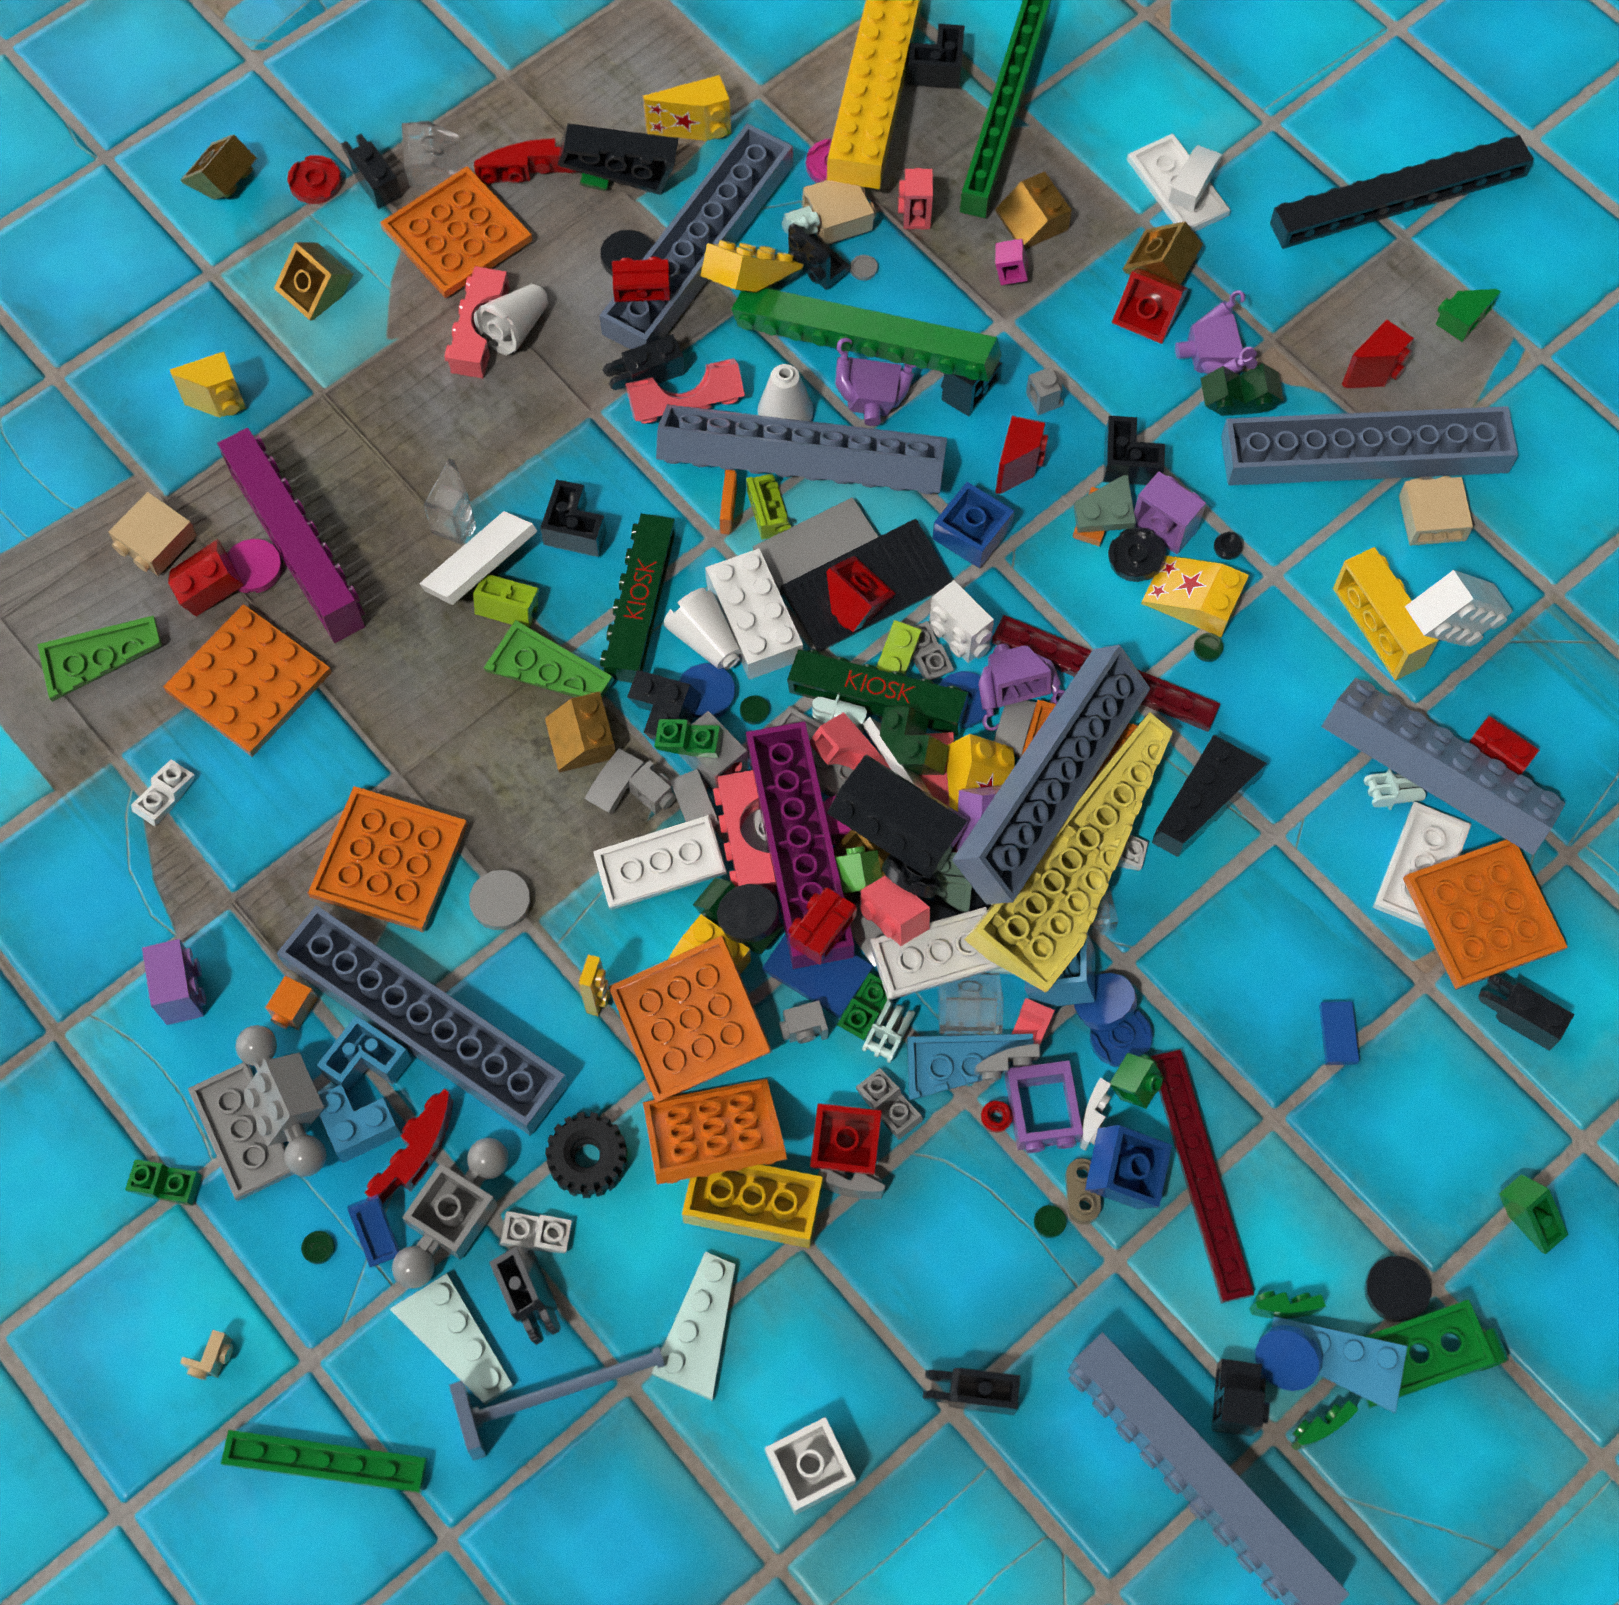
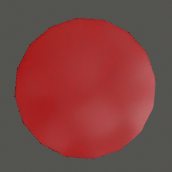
(314, 179)

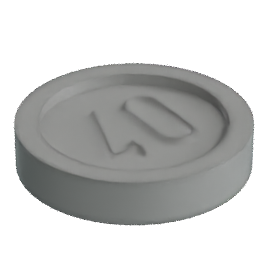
(863, 267)

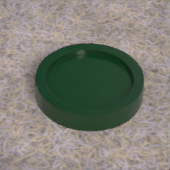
(1208, 647)
(754, 710)
(1049, 1221)
(317, 1247)

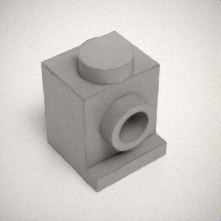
(1047, 387)
(652, 788)
(804, 1023)

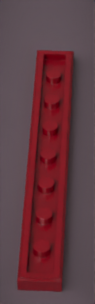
(1070, 657)
(1202, 1179)

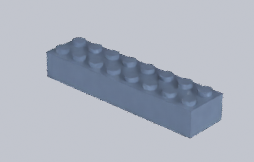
(1444, 765)

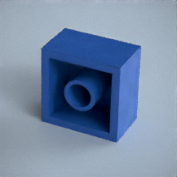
(973, 524)
(1128, 1167)

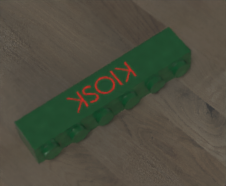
(639, 598)
(874, 689)

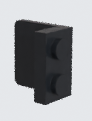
(818, 259)

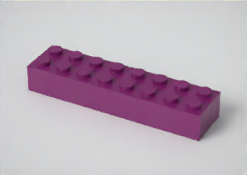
(293, 534)
(795, 827)

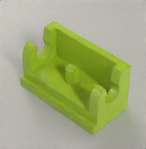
(767, 505)
(505, 600)

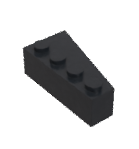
(619, 156)
(1210, 789)

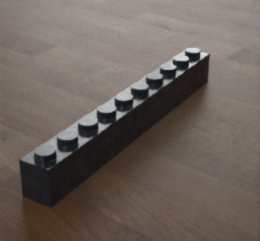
(1401, 191)

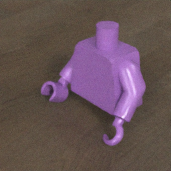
(1216, 341)
(871, 385)
(1016, 677)

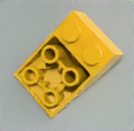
(745, 267)

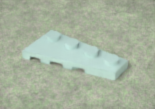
(451, 1333)
(697, 1333)

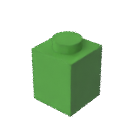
(858, 869)

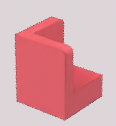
(1033, 1020)

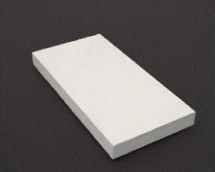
(1158, 169)
(478, 557)
(1424, 841)
(659, 862)
(930, 958)

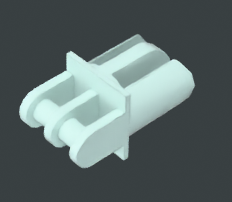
(803, 218)
(827, 709)
(1392, 789)
(887, 1033)

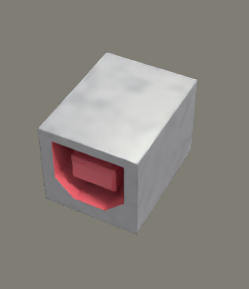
(731, 756)

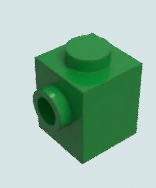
(1137, 1080)

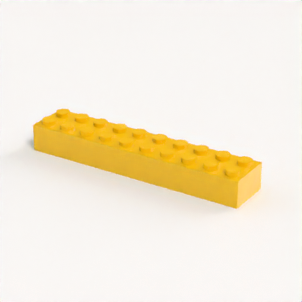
(872, 92)

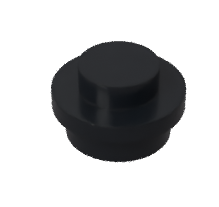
(1228, 545)

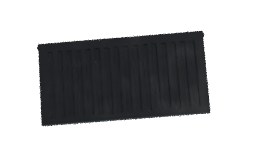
(898, 558)

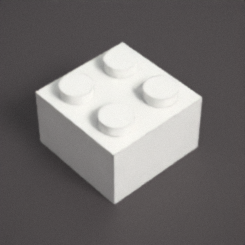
(810, 1466)

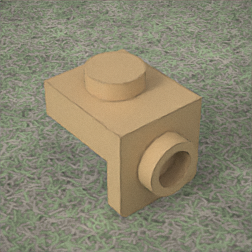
(215, 1355)

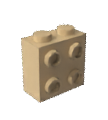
(840, 208)
(1435, 510)
(152, 534)

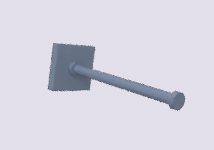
(472, 1418)

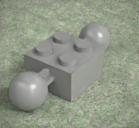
(282, 1100)
(450, 1212)

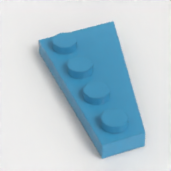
(950, 1061)
(1358, 1363)

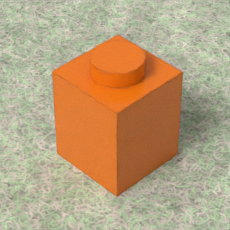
(290, 1003)

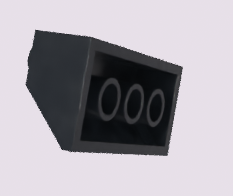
(898, 816)

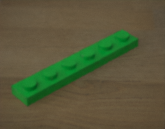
(324, 1461)

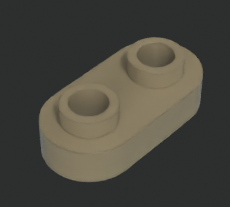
(1076, 1193)

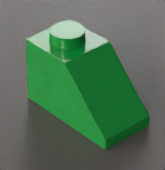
(1466, 311)
(1534, 1212)

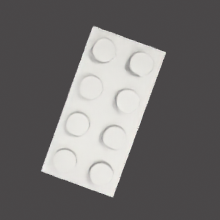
(1459, 609)
(754, 613)

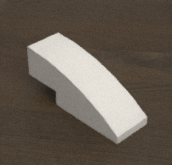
(1194, 177)

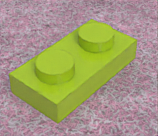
(899, 648)

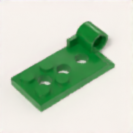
(1476, 1353)

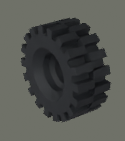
(580, 1132)

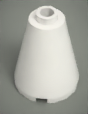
(511, 317)
(786, 395)
(704, 628)

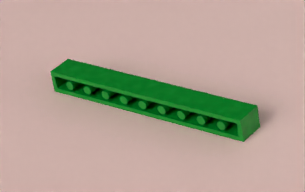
(1004, 107)
(871, 333)

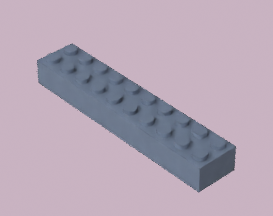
(714, 212)
(1368, 445)
(801, 449)
(1051, 776)
(423, 1020)
(1202, 1478)

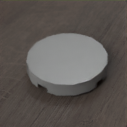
(500, 899)

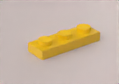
(594, 986)

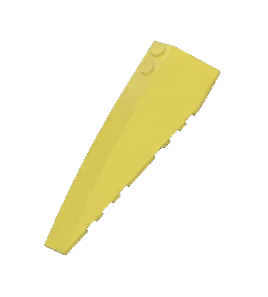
(1061, 898)

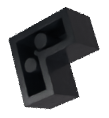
(938, 63)
(967, 393)
(1126, 456)
(568, 524)
(664, 699)
(1239, 1398)

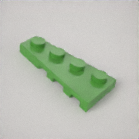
(92, 654)
(542, 663)

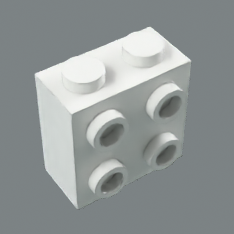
(961, 622)

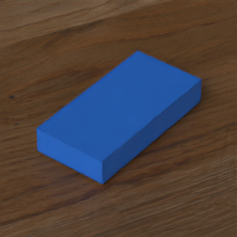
(1339, 1033)
(373, 1230)

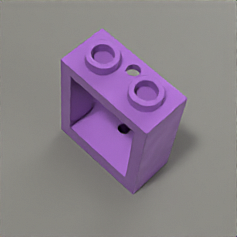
(1041, 1075)

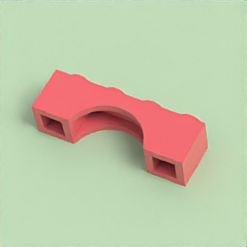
(469, 351)
(719, 383)
(843, 743)
(739, 800)

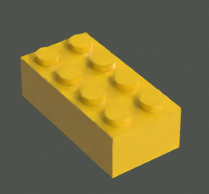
(1378, 608)
(756, 1203)

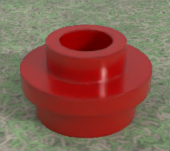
(996, 1107)

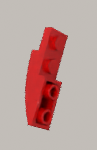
(518, 161)
(423, 1141)

